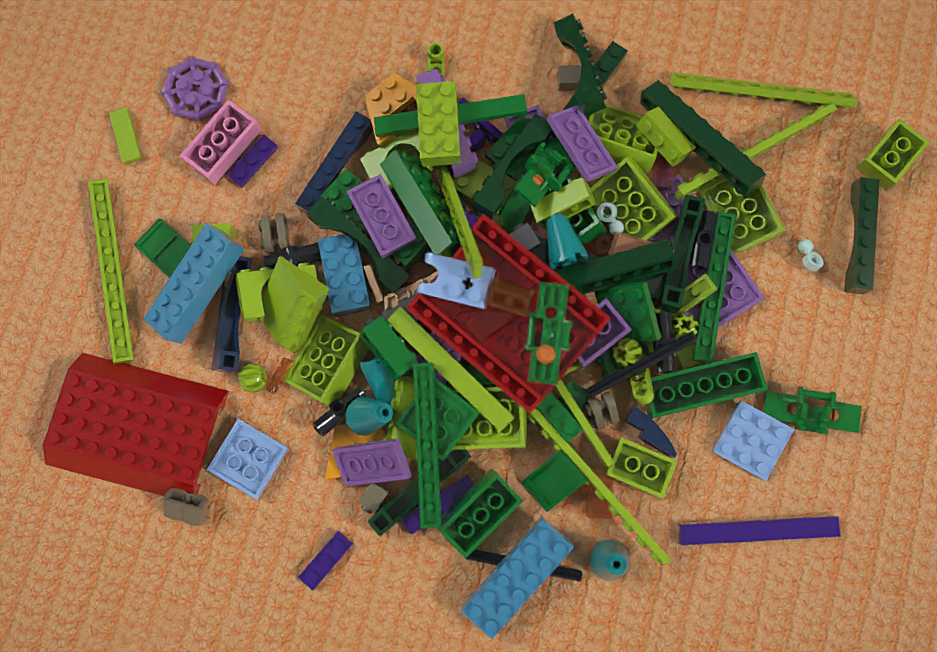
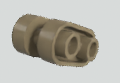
(268, 241)
(594, 408)

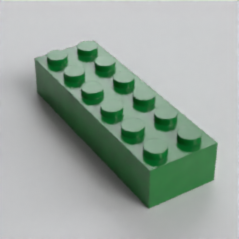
(337, 193)
(422, 201)
(706, 385)

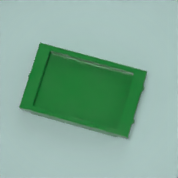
(163, 247)
(554, 480)

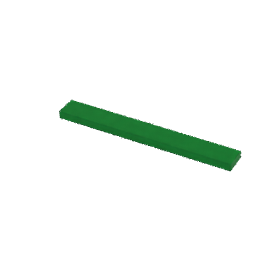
(467, 113)
(711, 306)
(427, 445)

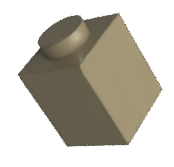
(568, 77)
(373, 498)

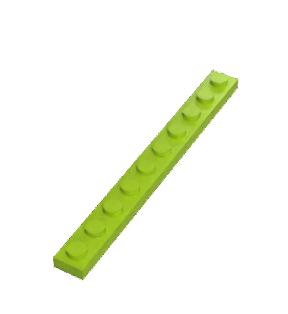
(769, 91)
(760, 147)
(111, 271)
(602, 491)

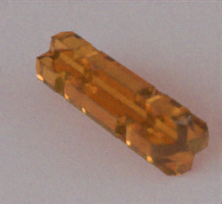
(278, 376)

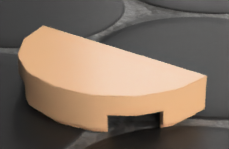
(375, 285)

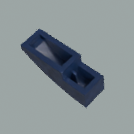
(650, 432)

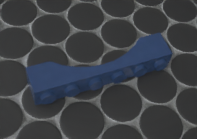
(347, 144)
(227, 341)

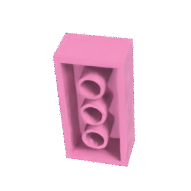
(221, 142)

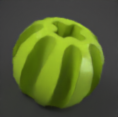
(683, 319)
(626, 352)
(252, 378)

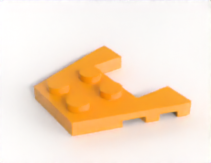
(389, 98)
(343, 437)

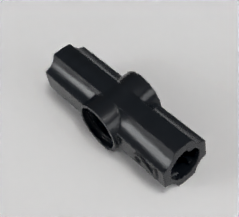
(702, 251)
(295, 255)
(665, 326)
(337, 413)

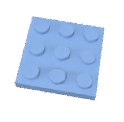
(753, 440)
(247, 459)

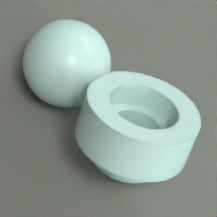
(614, 225)
(811, 260)

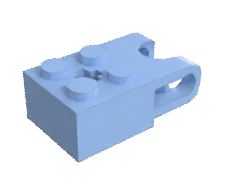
(452, 282)

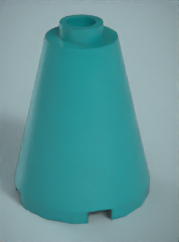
(563, 243)
(379, 379)
(367, 415)
(604, 555)

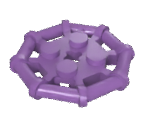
(191, 79)

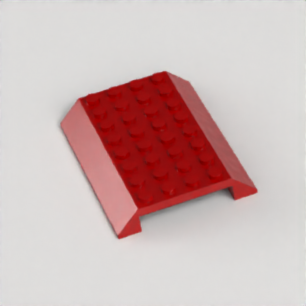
(503, 354)
(132, 425)

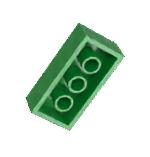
(479, 513)

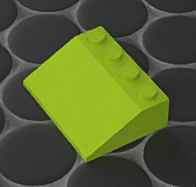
(622, 137)
(637, 200)
(755, 214)
(291, 304)
(327, 361)
(485, 435)

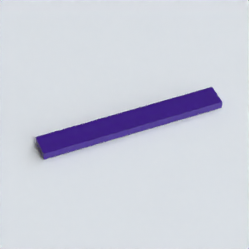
(759, 530)

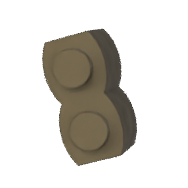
(185, 506)

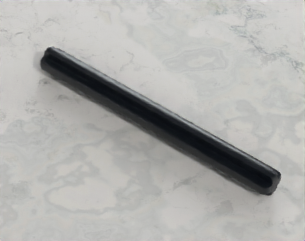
(641, 364)
(495, 559)

